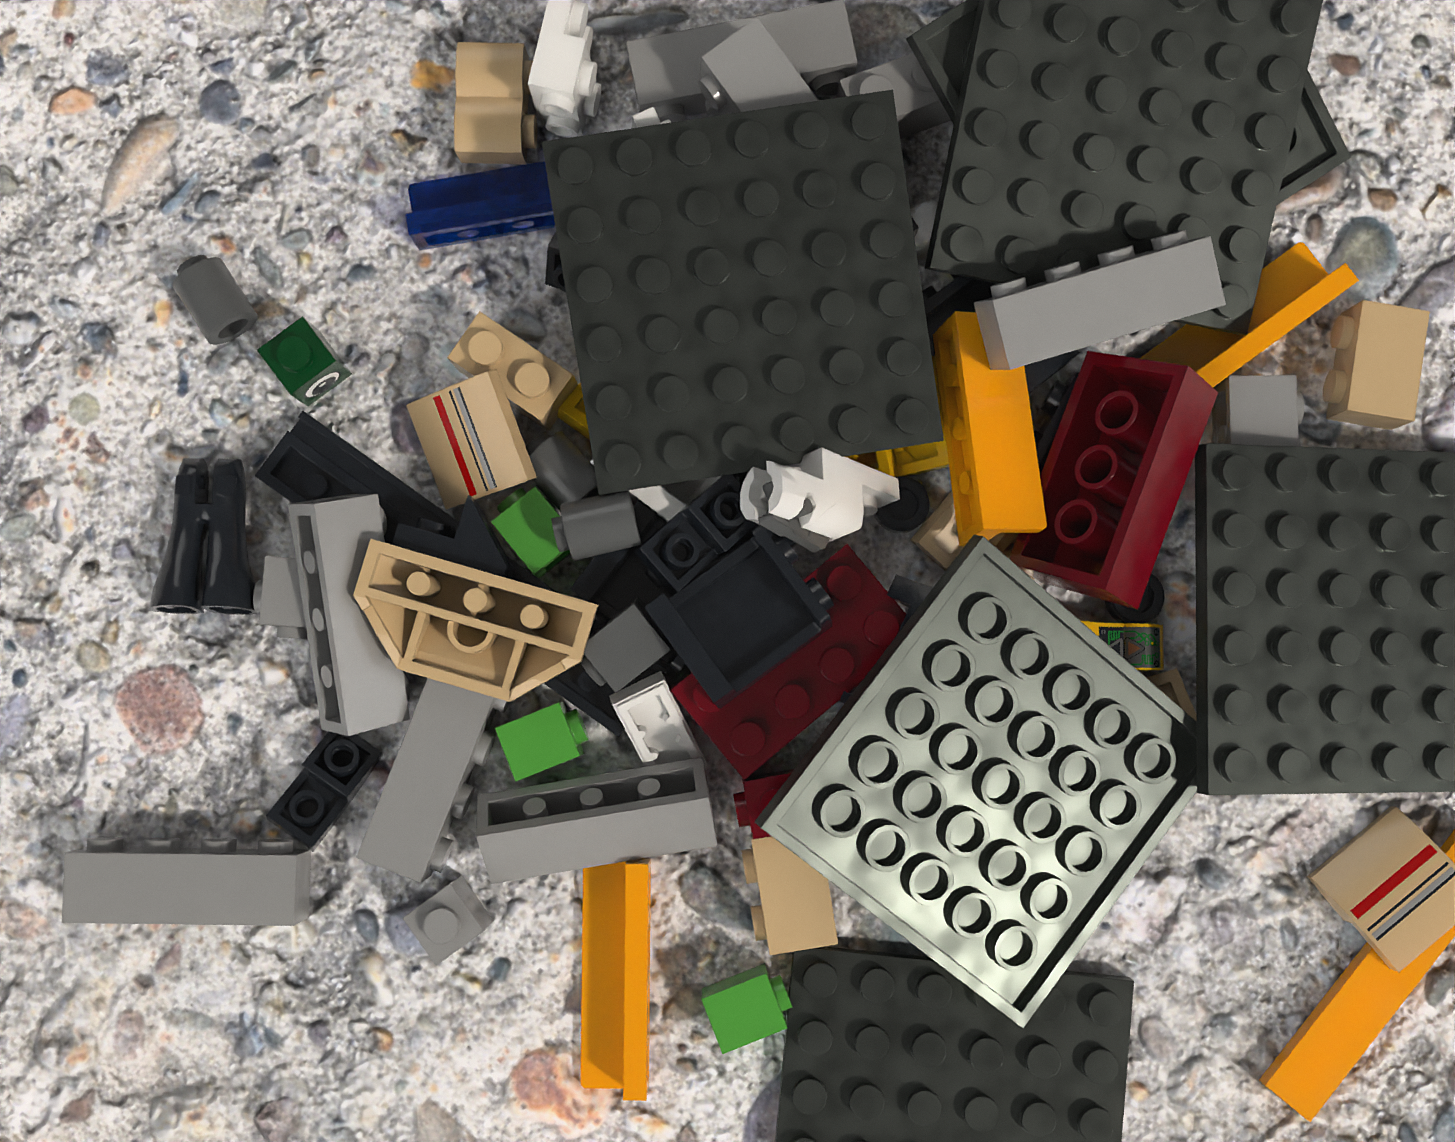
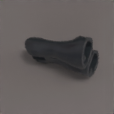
(228, 575)

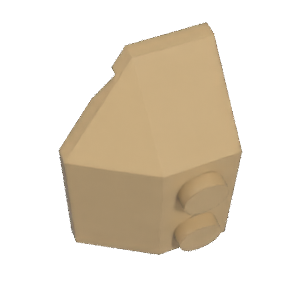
(469, 622)

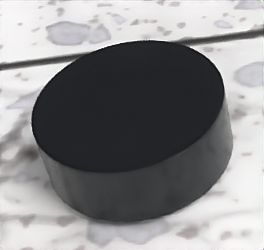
(907, 512)
(1149, 607)

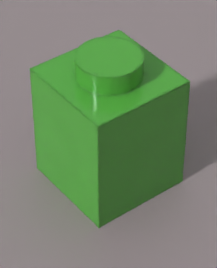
(529, 531)
(542, 739)
(746, 1007)

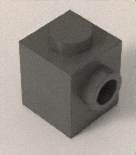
(624, 647)

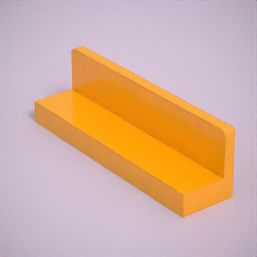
(1286, 295)
(986, 436)
(616, 977)

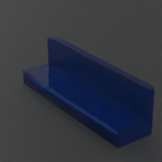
(480, 206)

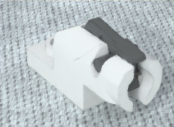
(815, 498)

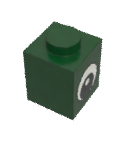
(304, 361)

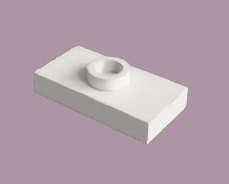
(655, 722)

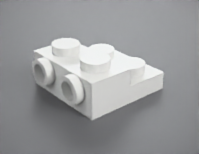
(562, 70)

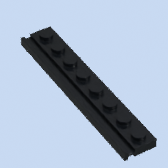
(320, 464)

